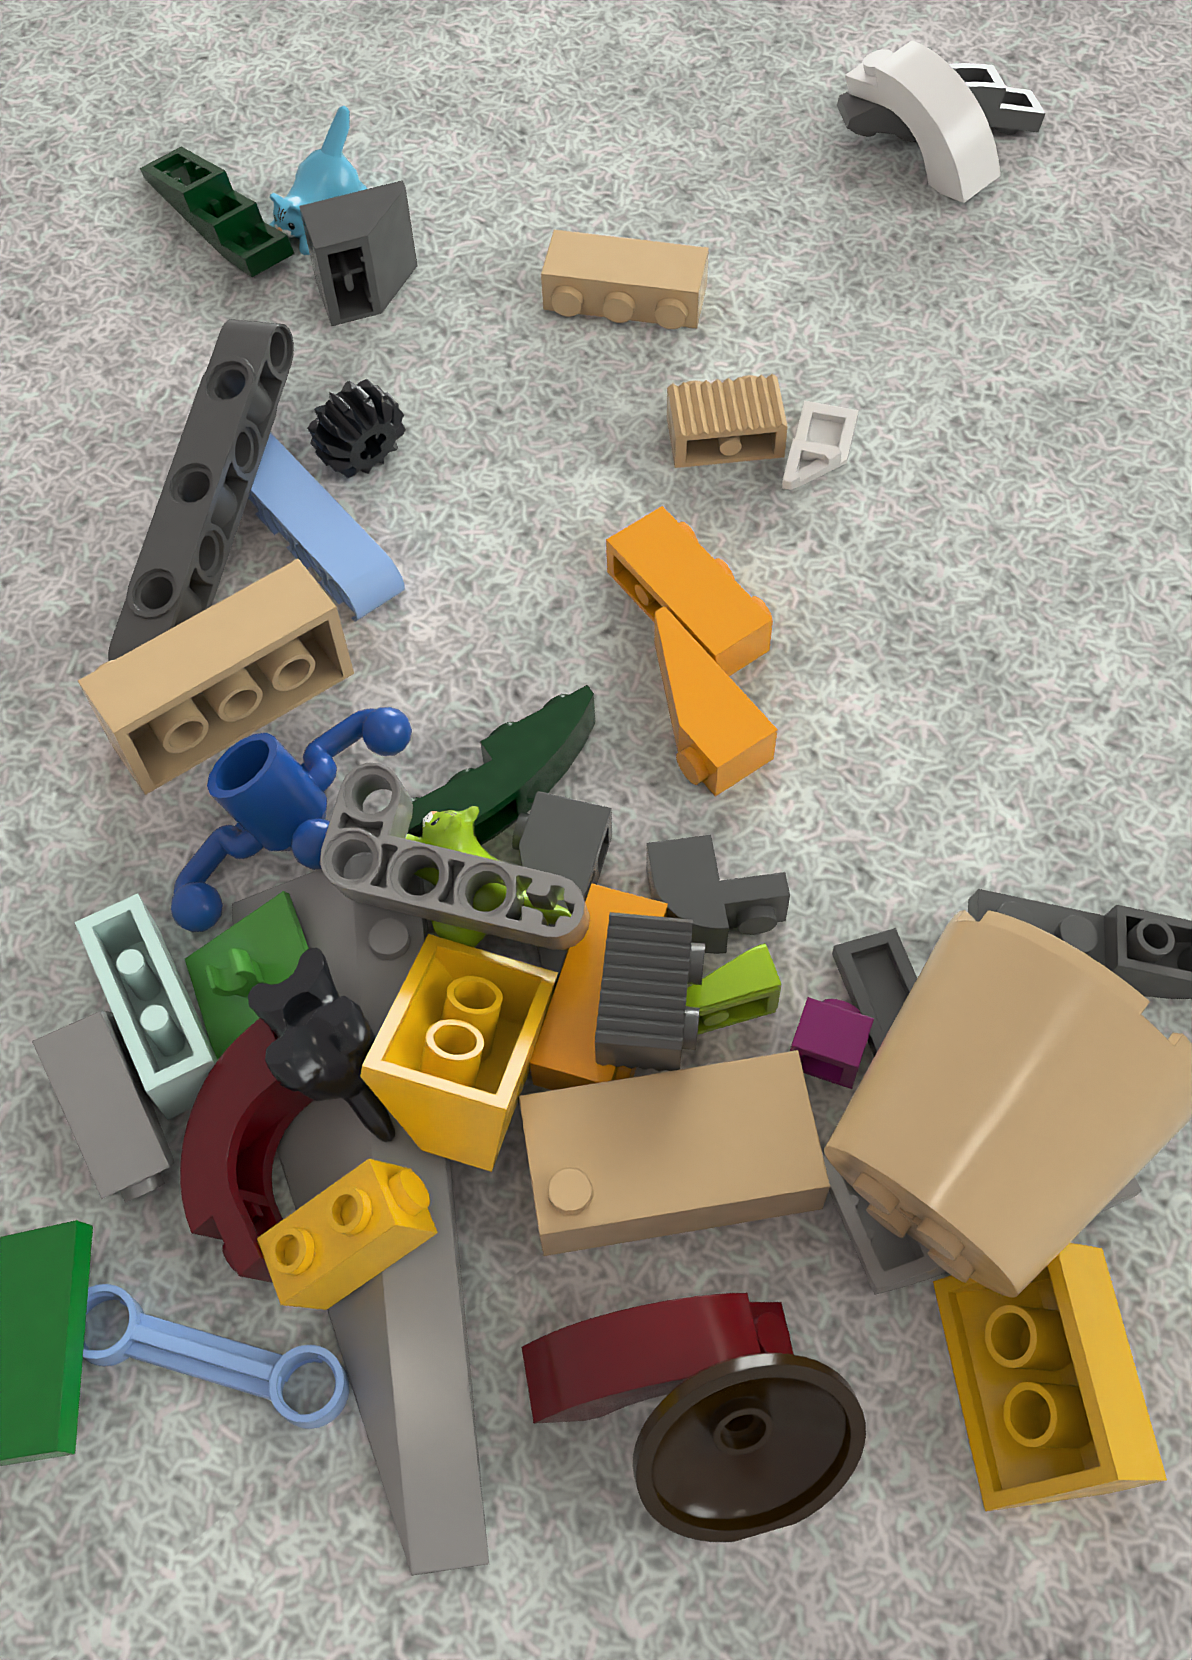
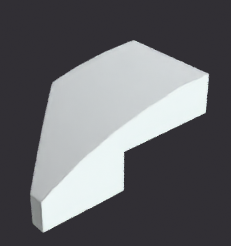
(819, 443)

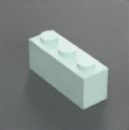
(149, 1003)

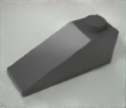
(564, 840)

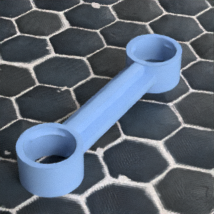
(216, 1358)

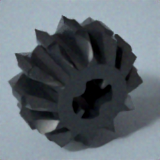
(356, 428)

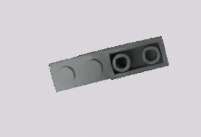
(1003, 106)
(1135, 944)

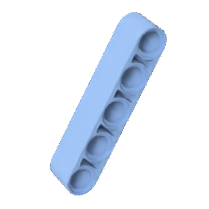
(322, 533)

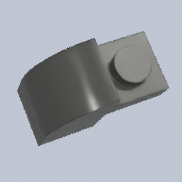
(688, 880)

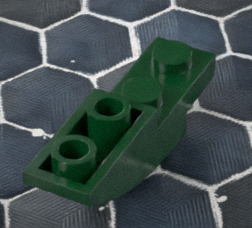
(516, 765)

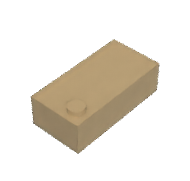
(219, 675)
(673, 1152)

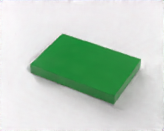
(42, 1339)

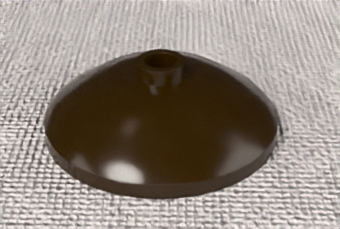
(748, 1447)

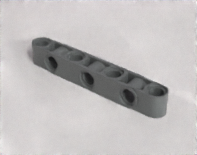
(207, 482)

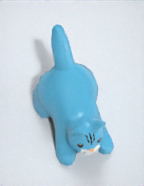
(318, 177)

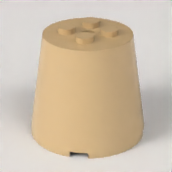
(1009, 1101)

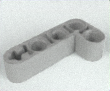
(459, 873)

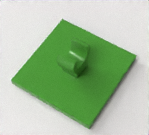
(251, 952)

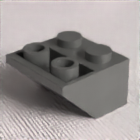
(360, 249)

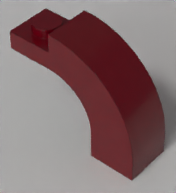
(233, 1149)
(644, 1352)

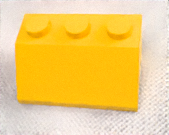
(459, 1048)
(1049, 1385)

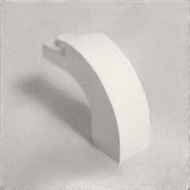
(939, 113)

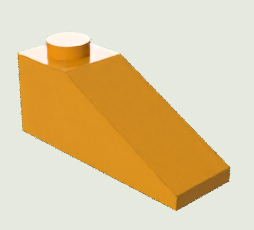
(713, 721)

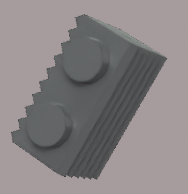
(645, 992)

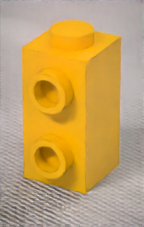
(347, 1235)

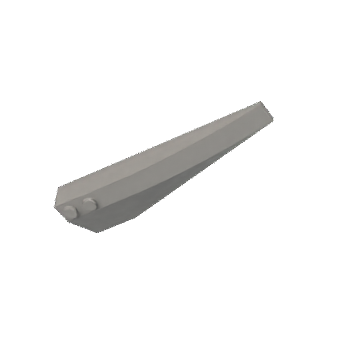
(408, 1324)

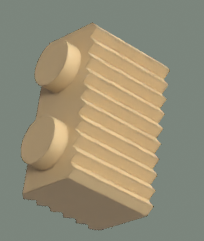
(726, 421)

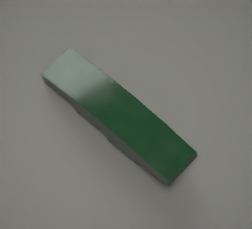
(216, 211)

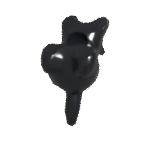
(320, 1040)

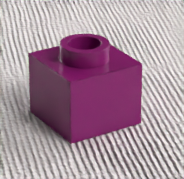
(831, 1040)

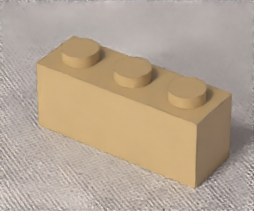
(624, 279)

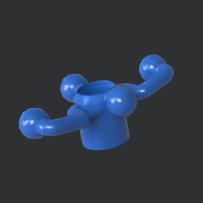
(276, 803)

